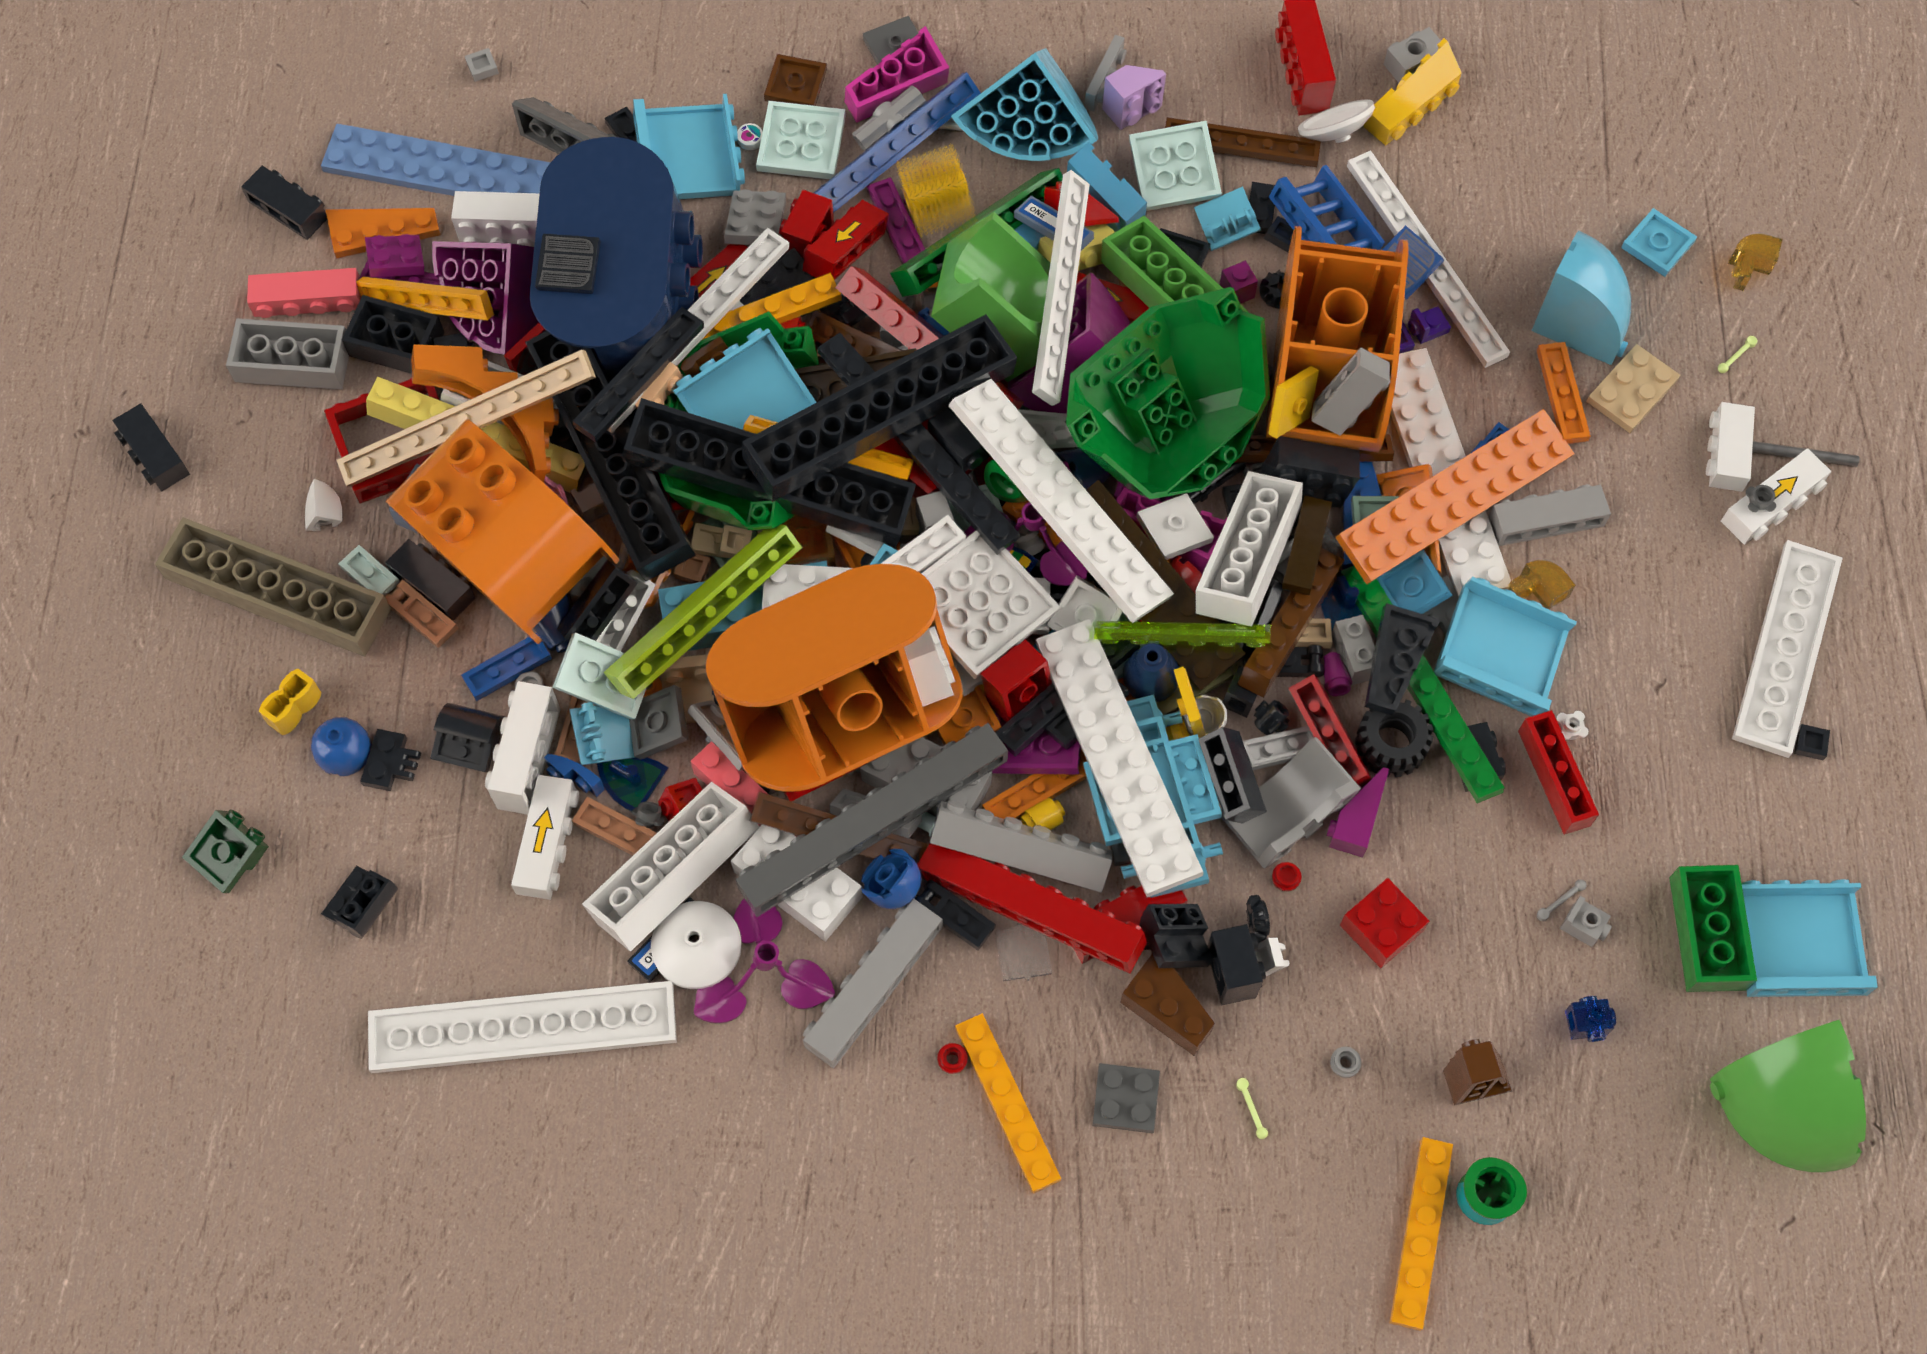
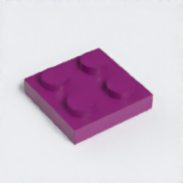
(394, 255)

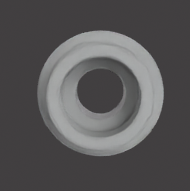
(1352, 1056)

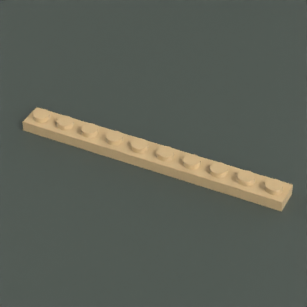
(480, 410)

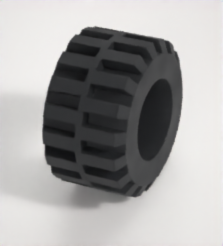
(1380, 754)

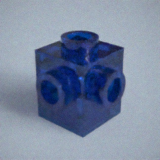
(1590, 1019)

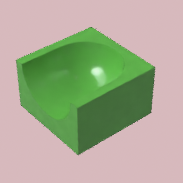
(995, 275)

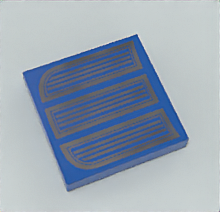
(1421, 259)

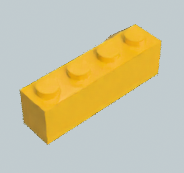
(1415, 95)

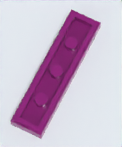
(899, 224)

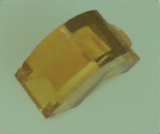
(1752, 254)
(1543, 580)

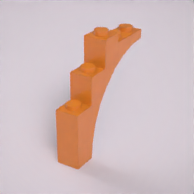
(467, 373)

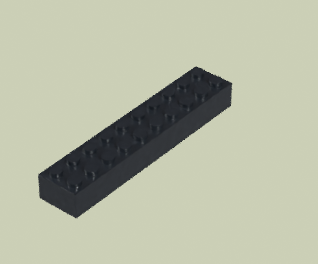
(877, 408)
(712, 457)
(628, 491)

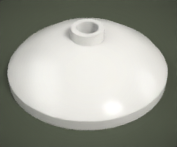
(1337, 121)
(701, 962)

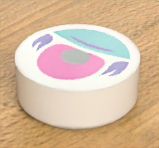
(749, 136)

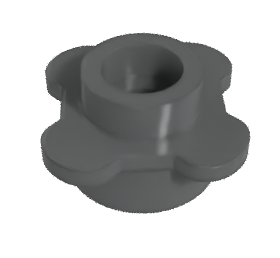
(1764, 492)
(648, 814)

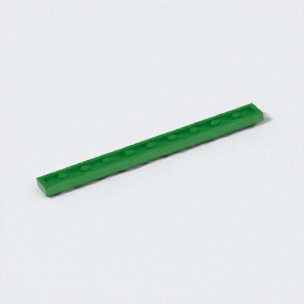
(1433, 699)

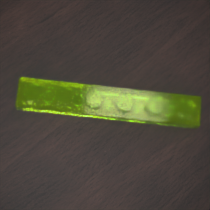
(1195, 633)

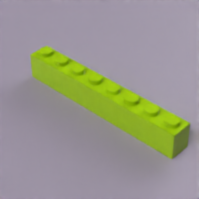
(702, 610)

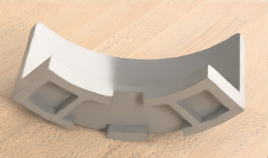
(1296, 803)

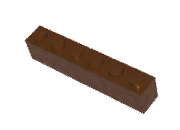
(1289, 627)

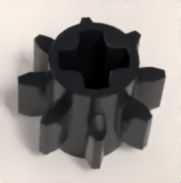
(1271, 717)

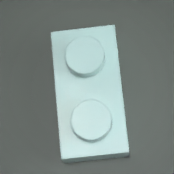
(368, 571)

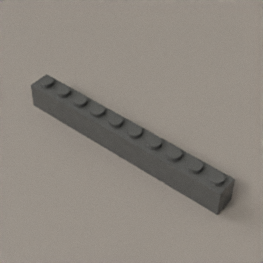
(871, 819)

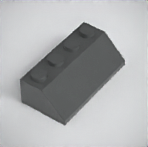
(550, 126)

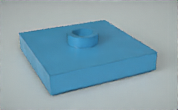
(1415, 584)

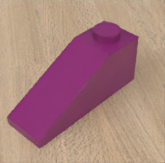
(1356, 820)

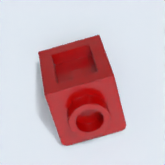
(678, 796)

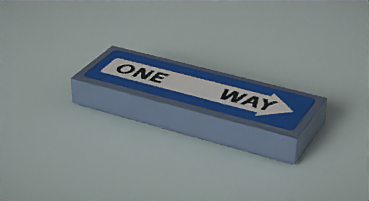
(1044, 218)

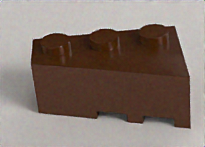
(1168, 1006)
(1476, 1073)

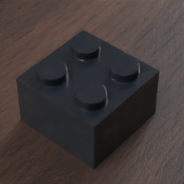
(1235, 964)

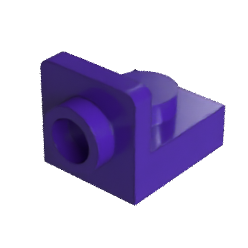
(1428, 324)

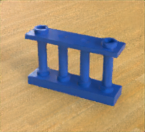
(1298, 213)

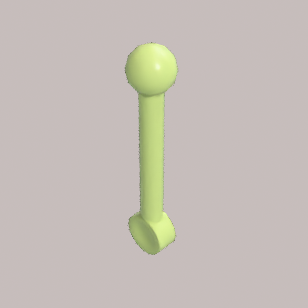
(1750, 342)
(1242, 1085)

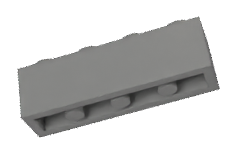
(1549, 514)

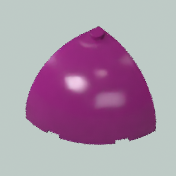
(505, 275)
(1093, 324)

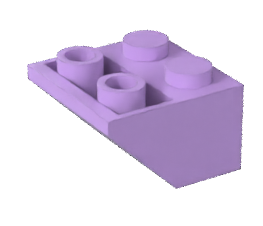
(1132, 94)

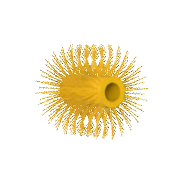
(935, 190)

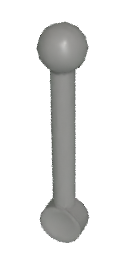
(1543, 914)

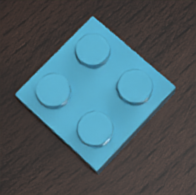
(1659, 242)

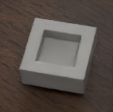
(481, 64)

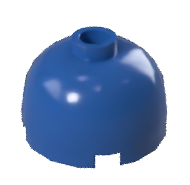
(340, 746)
(892, 880)

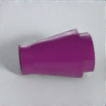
(1336, 677)

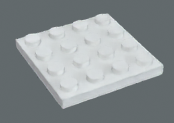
(986, 602)

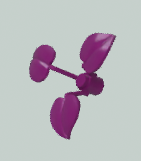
(1057, 565)
(804, 984)

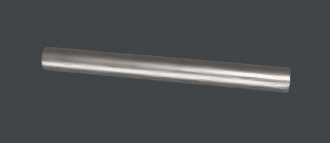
(1792, 452)

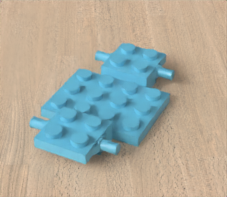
(1184, 777)

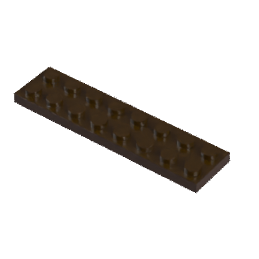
(1202, 662)

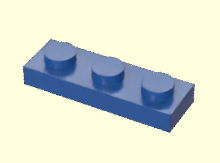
(505, 667)

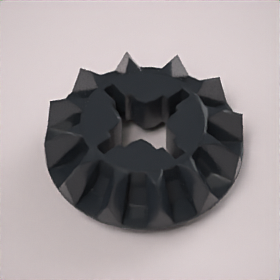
(1268, 289)
(1258, 917)

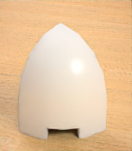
(322, 506)

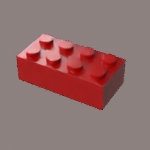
(1305, 56)

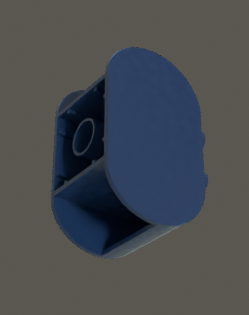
(645, 252)

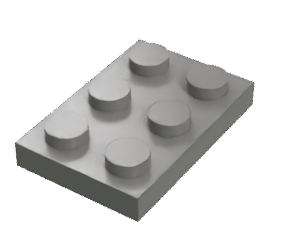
(752, 214)

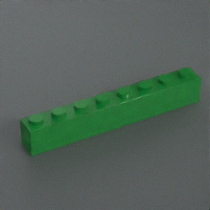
(926, 266)

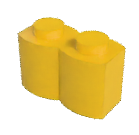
(285, 706)

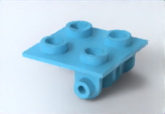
(1227, 218)
(601, 734)

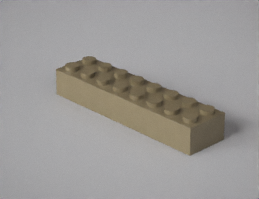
(273, 586)

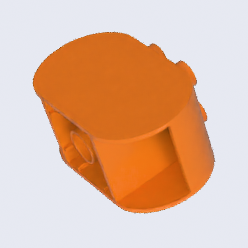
(1329, 310)
(499, 525)
(828, 677)

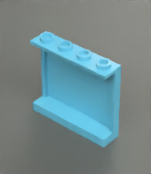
(694, 146)
(745, 383)
(1503, 646)
(1806, 939)

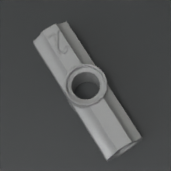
(888, 116)

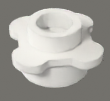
(1569, 732)

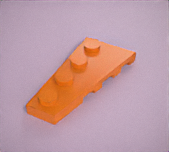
(351, 226)
(1400, 482)

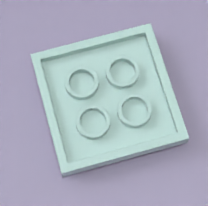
(801, 140)
(1175, 165)

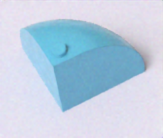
(1029, 113)
(1587, 301)

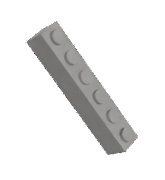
(1021, 845)
(872, 983)

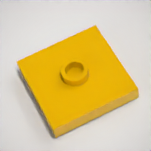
(1293, 402)
(1187, 703)

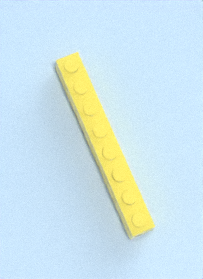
(408, 407)

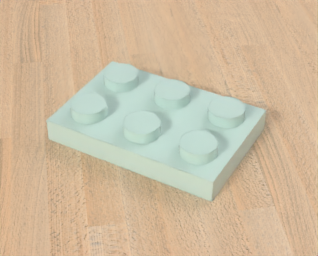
(584, 676)

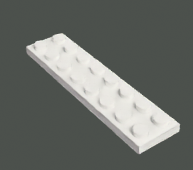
(1787, 649)

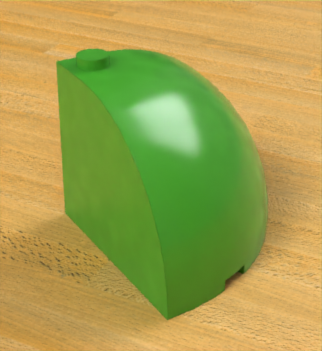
(1797, 1100)

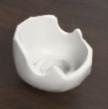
(1212, 713)

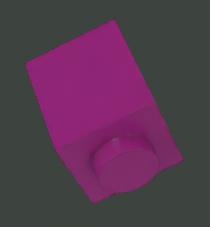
(1241, 279)

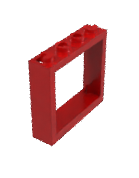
(391, 479)

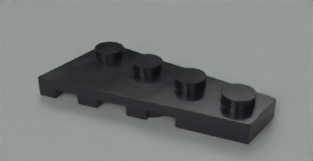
(1397, 653)

